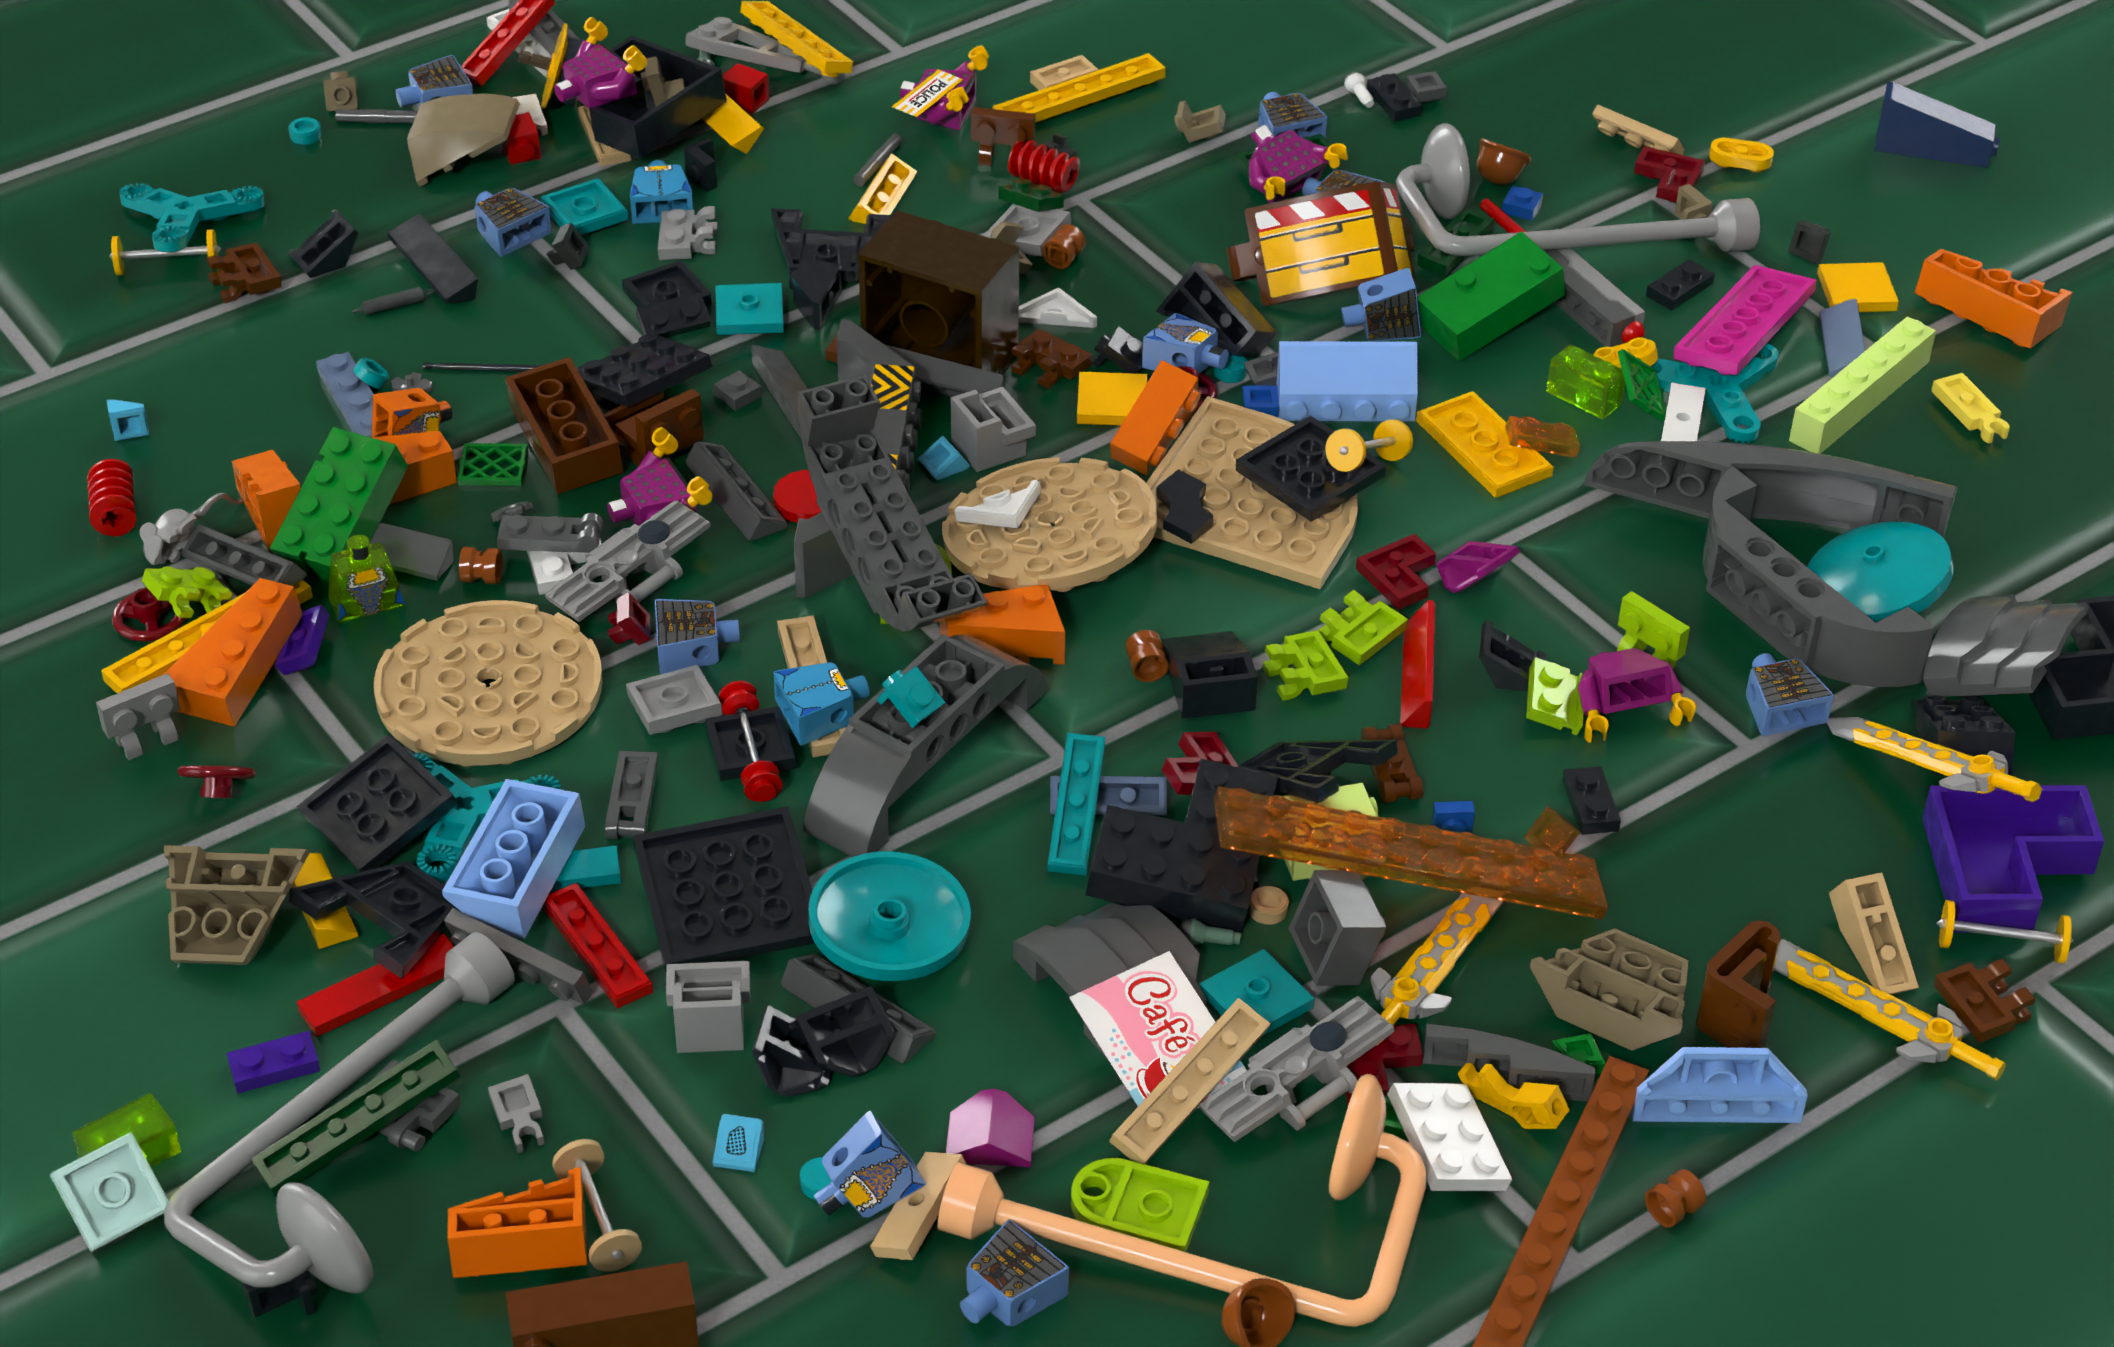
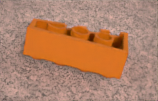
(1992, 298)
(234, 656)

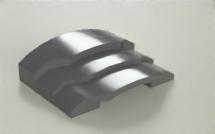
(1998, 645)
(1102, 946)

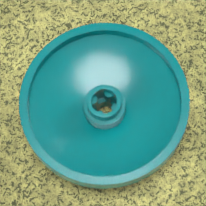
(1886, 567)
(889, 916)

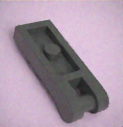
(550, 533)
(631, 794)

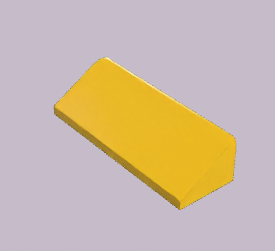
(734, 125)
(884, 190)
(335, 926)

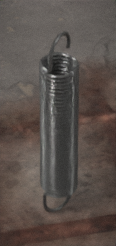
(392, 301)

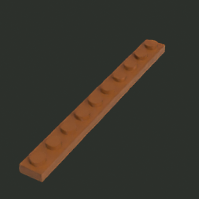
(1562, 1208)

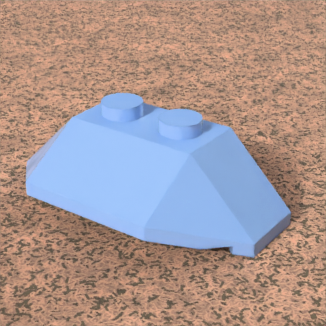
(1721, 1087)

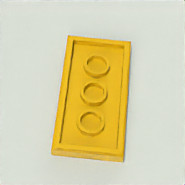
(1481, 444)

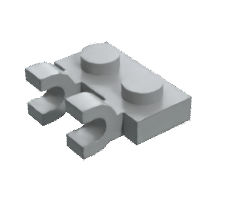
(678, 230)
(137, 706)

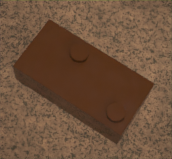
(564, 425)
(608, 1311)

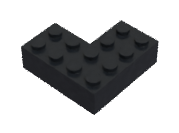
(636, 123)
(2079, 686)
(1179, 863)

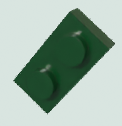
(1033, 197)

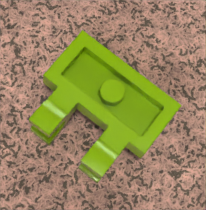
(186, 585)
(1651, 626)
(1368, 627)
(1313, 662)

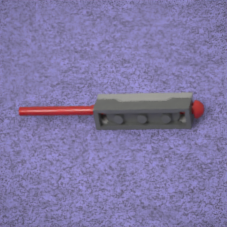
(1588, 295)

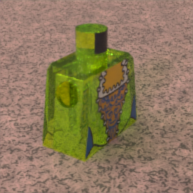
(362, 580)

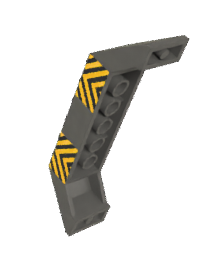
(816, 550)

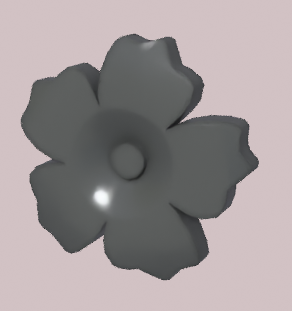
(411, 381)
(512, 509)

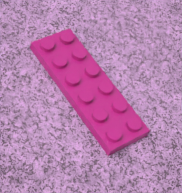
(1744, 320)

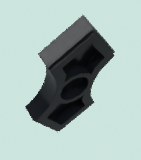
(1183, 497)

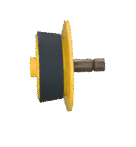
(564, 51)

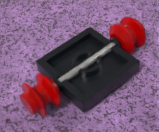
(750, 742)

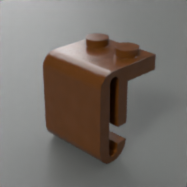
(637, 423)
(1737, 986)

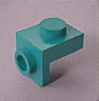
(911, 695)

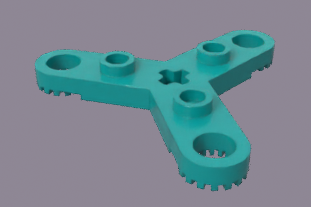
(181, 214)
(1723, 392)
(455, 829)

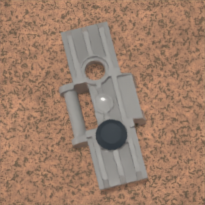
(643, 546)
(1303, 1051)

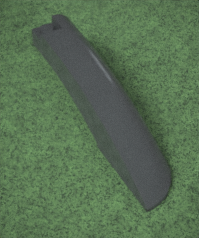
(1788, 482)

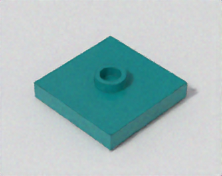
(586, 205)
(749, 309)
(1262, 986)

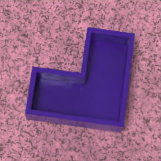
(1998, 842)

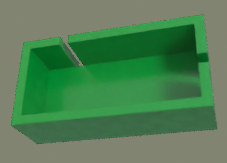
(339, 500)

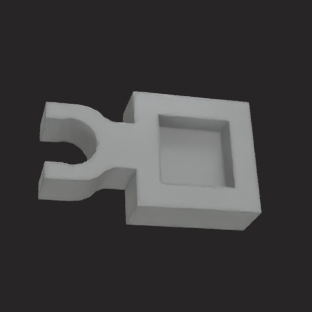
(517, 1108)

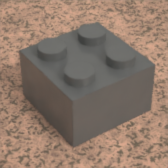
(1337, 927)

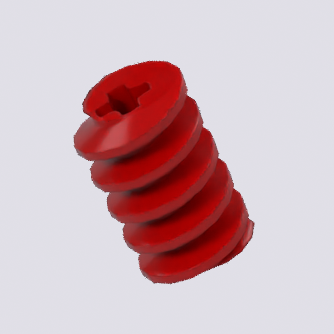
(1043, 166)
(111, 497)

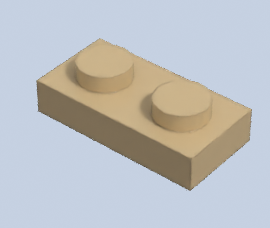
(1061, 72)

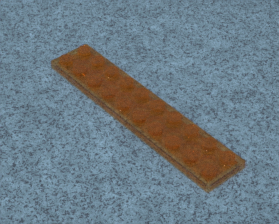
(1408, 852)

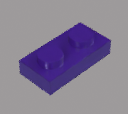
(304, 642)
(273, 1062)

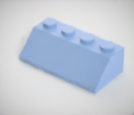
(1347, 381)
(516, 856)

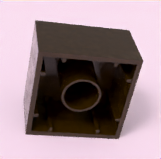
(941, 292)

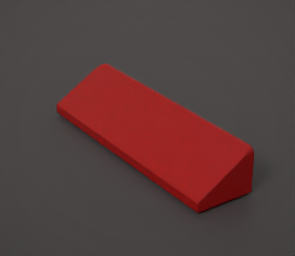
(1418, 668)

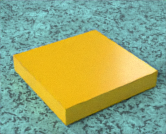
(1859, 281)
(1107, 396)

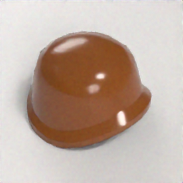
(1500, 163)
(1258, 1313)

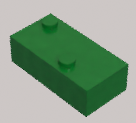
(1490, 296)

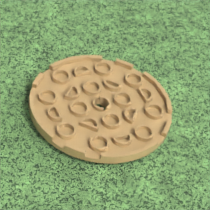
(1098, 518)
(435, 694)

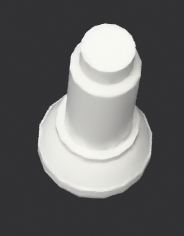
(1355, 84)

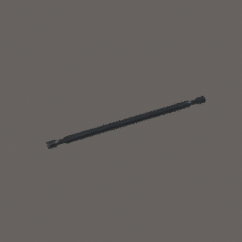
(481, 367)

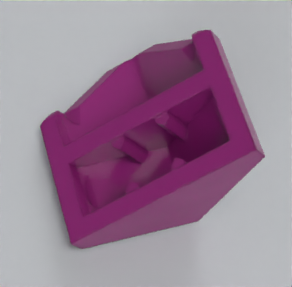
(1473, 564)
(991, 1130)

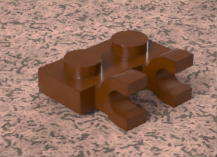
(999, 127)
(250, 269)
(1052, 355)
(1976, 1002)

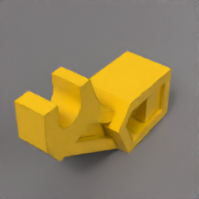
(1531, 1105)

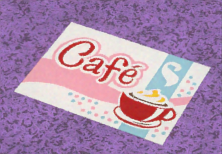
(1147, 1023)

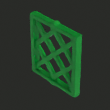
(1633, 389)
(494, 480)

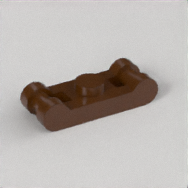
(1397, 775)

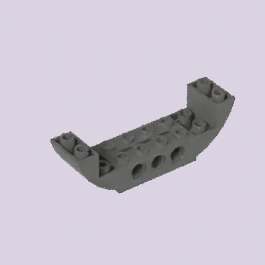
(874, 513)
(1798, 608)
(885, 756)

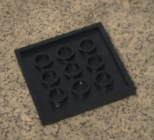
(726, 887)

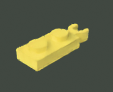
(1970, 406)

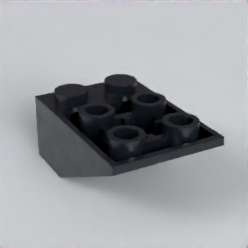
(1211, 674)
(1964, 725)

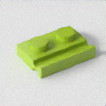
(1554, 696)

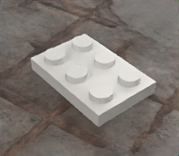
(1449, 1136)

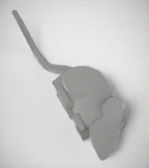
(174, 530)

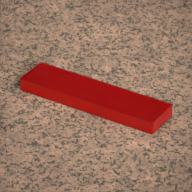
(504, 39)
(597, 945)
(370, 990)

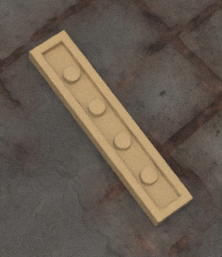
(804, 648)
(1189, 1083)

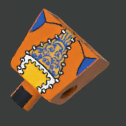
(407, 412)

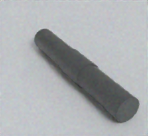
(375, 116)
(877, 159)

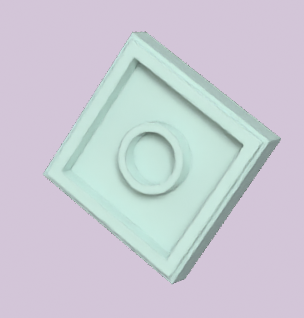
(110, 1191)

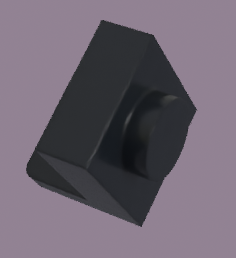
(701, 164)
(1121, 349)
(268, 1298)

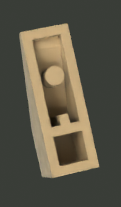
(1873, 932)

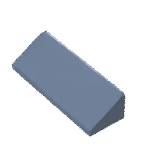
(1841, 335)
(1137, 794)

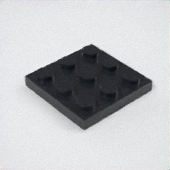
(643, 369)
(1299, 474)
(377, 805)

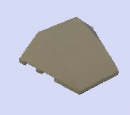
(457, 127)
(225, 901)
(1616, 988)

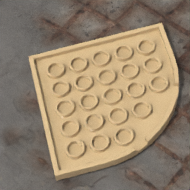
(1247, 520)

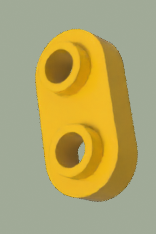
(1741, 154)
(1639, 347)

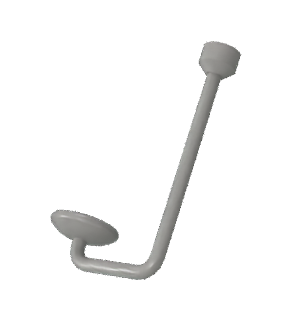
(1446, 182)
(310, 1225)

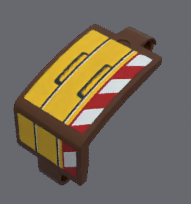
(1323, 242)

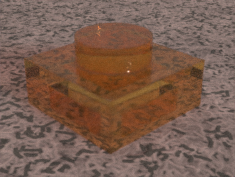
(1552, 831)

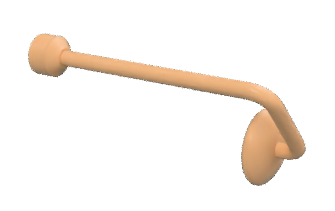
(976, 1204)

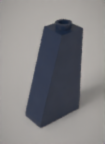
(1932, 130)

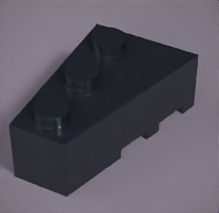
(1215, 301)

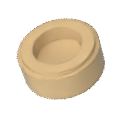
(1268, 905)

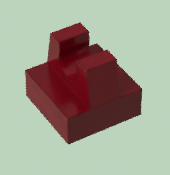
(629, 621)

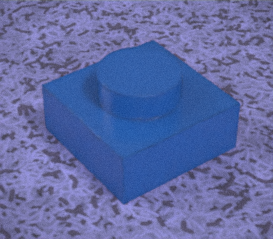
(1522, 202)
(1261, 399)
(1454, 816)

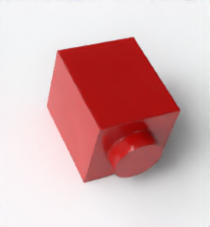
(747, 87)
(522, 140)

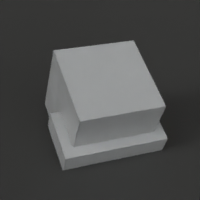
(989, 427)
(708, 1004)

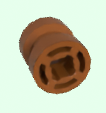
(1064, 246)
(478, 565)
(1146, 656)
(1678, 1196)

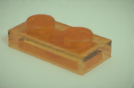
(1542, 436)

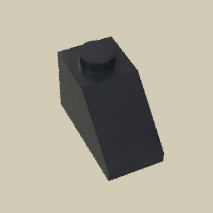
(816, 289)

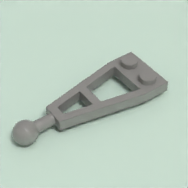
(719, 34)

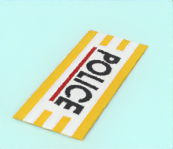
(927, 93)

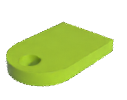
(1140, 1201)

